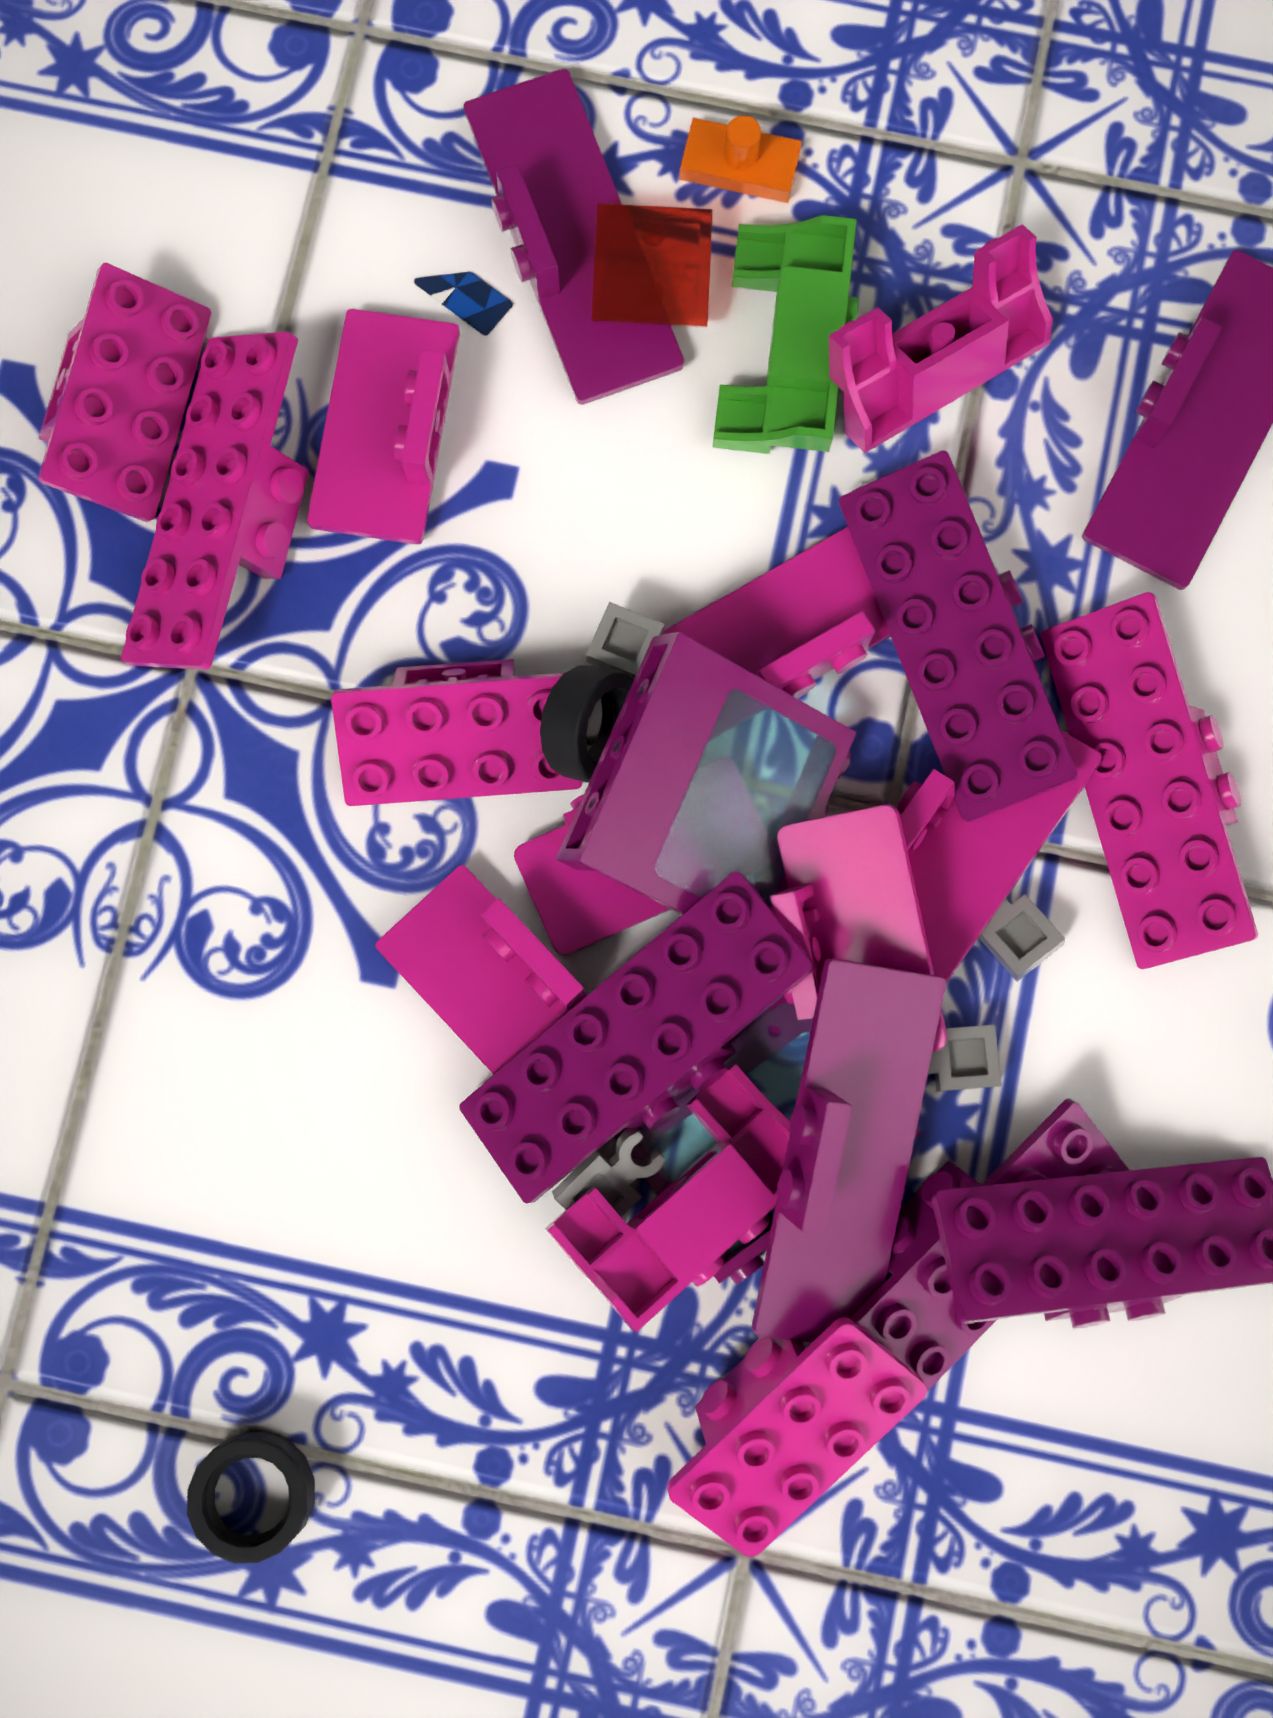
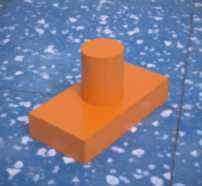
(740, 158)

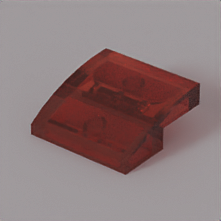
(652, 265)

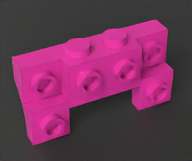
(945, 353)
(693, 1219)

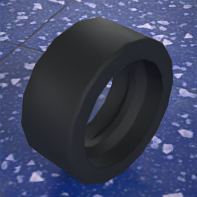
(568, 713)
(201, 1497)

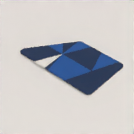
(467, 298)

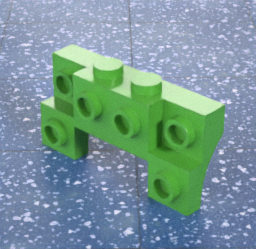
(811, 276)

